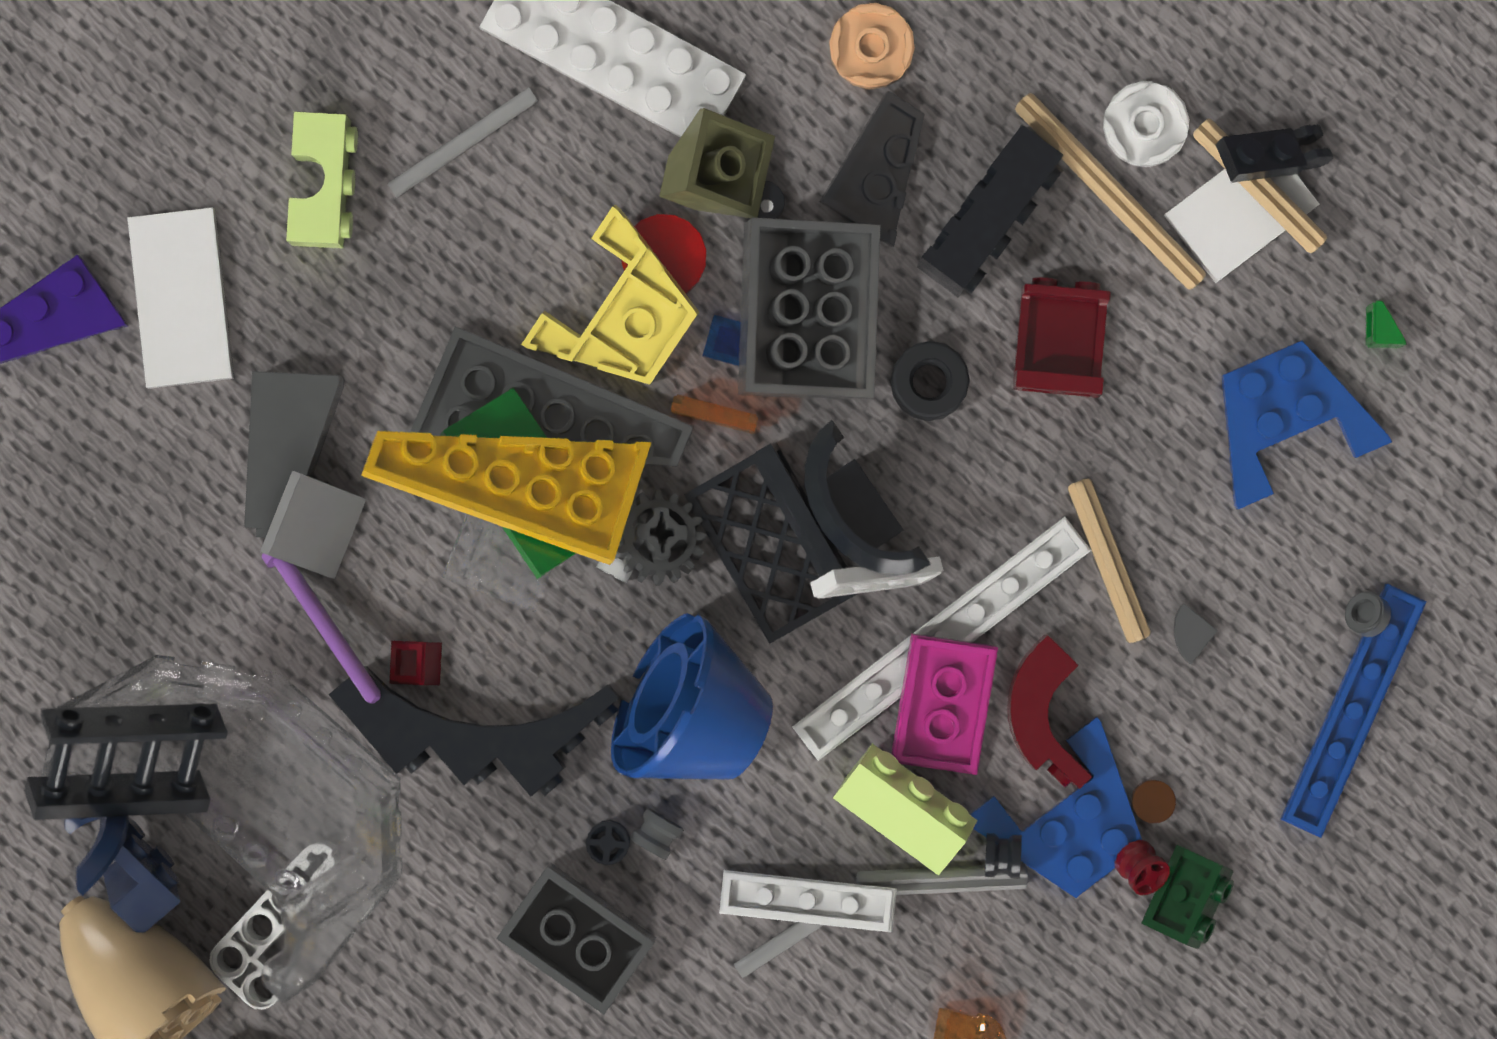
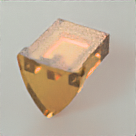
(963, 1025)

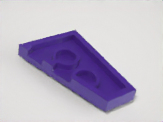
(56, 311)

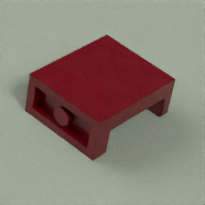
(1061, 338)

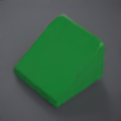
(1381, 328)

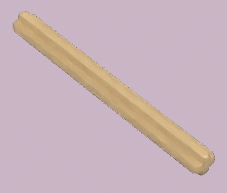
(1110, 191)

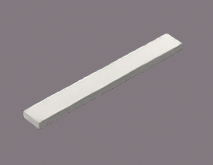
(962, 620)

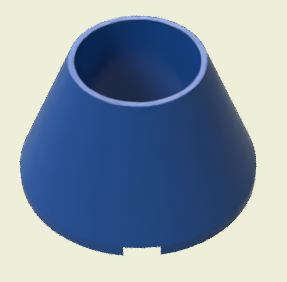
(693, 710)

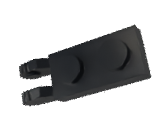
(1271, 153)

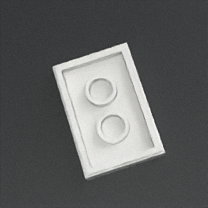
(1228, 225)

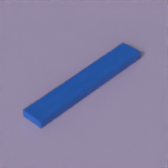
(1351, 716)

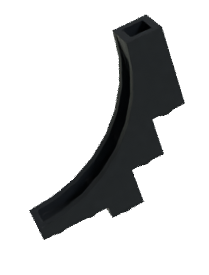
(405, 731)

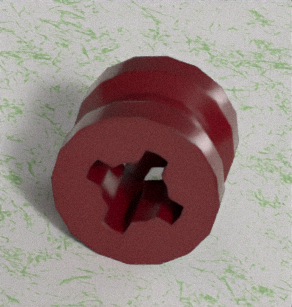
(1142, 867)

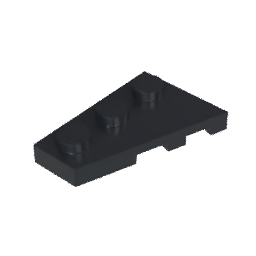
(877, 168)

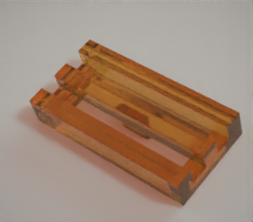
(714, 414)

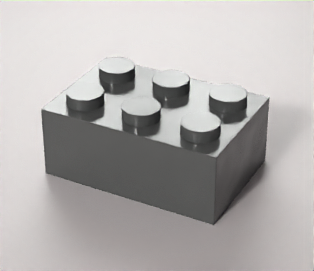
(576, 938)

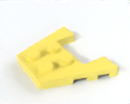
(637, 320)

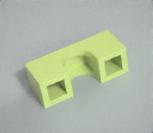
(323, 217)

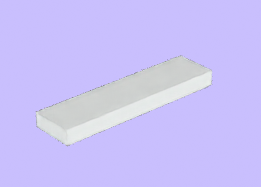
(808, 901)

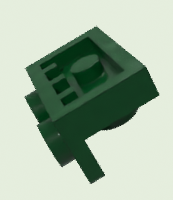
(1189, 898)

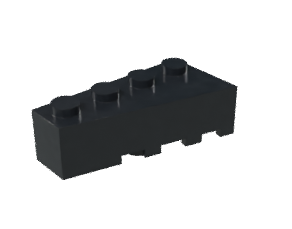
(990, 212)

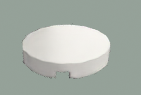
(1136, 134)

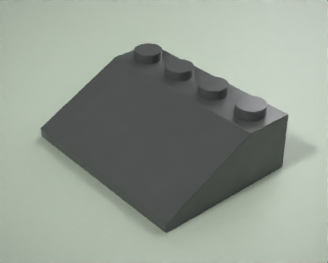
(809, 309)

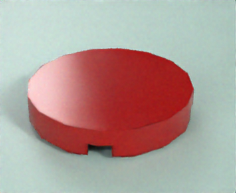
(676, 246)

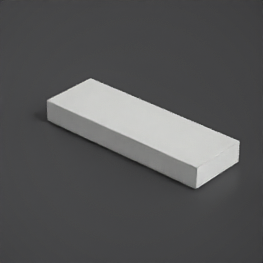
(862, 580)

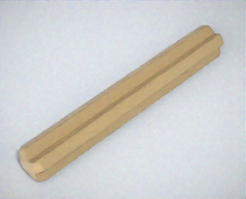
(1268, 195)
(1109, 560)

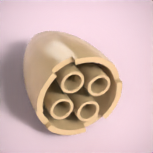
(133, 980)

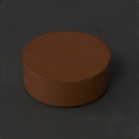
(1153, 801)

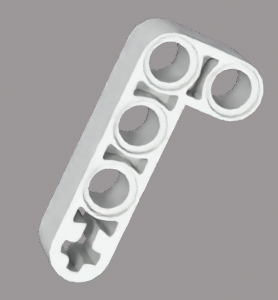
(252, 949)

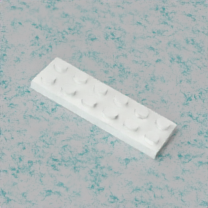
(618, 57)

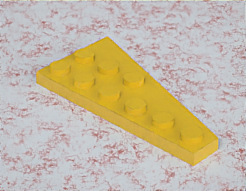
(533, 485)

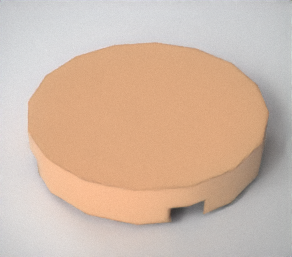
(869, 63)

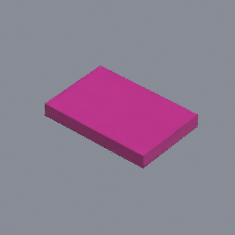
(944, 703)

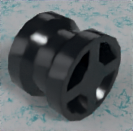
(600, 848)
(1003, 856)

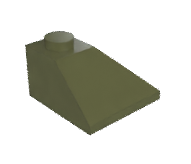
(718, 166)

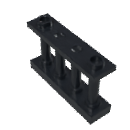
(124, 793)

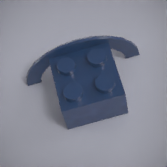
(138, 882)

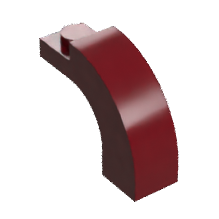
(1027, 708)

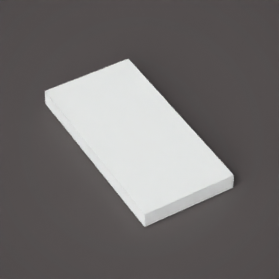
(180, 298)

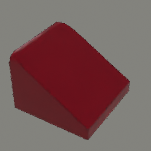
(415, 663)

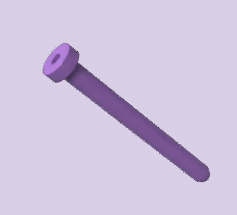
(326, 628)

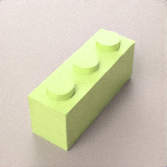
(905, 809)

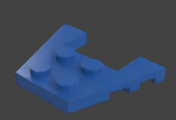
(1279, 400)
(1084, 831)

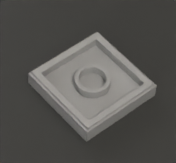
(313, 525)

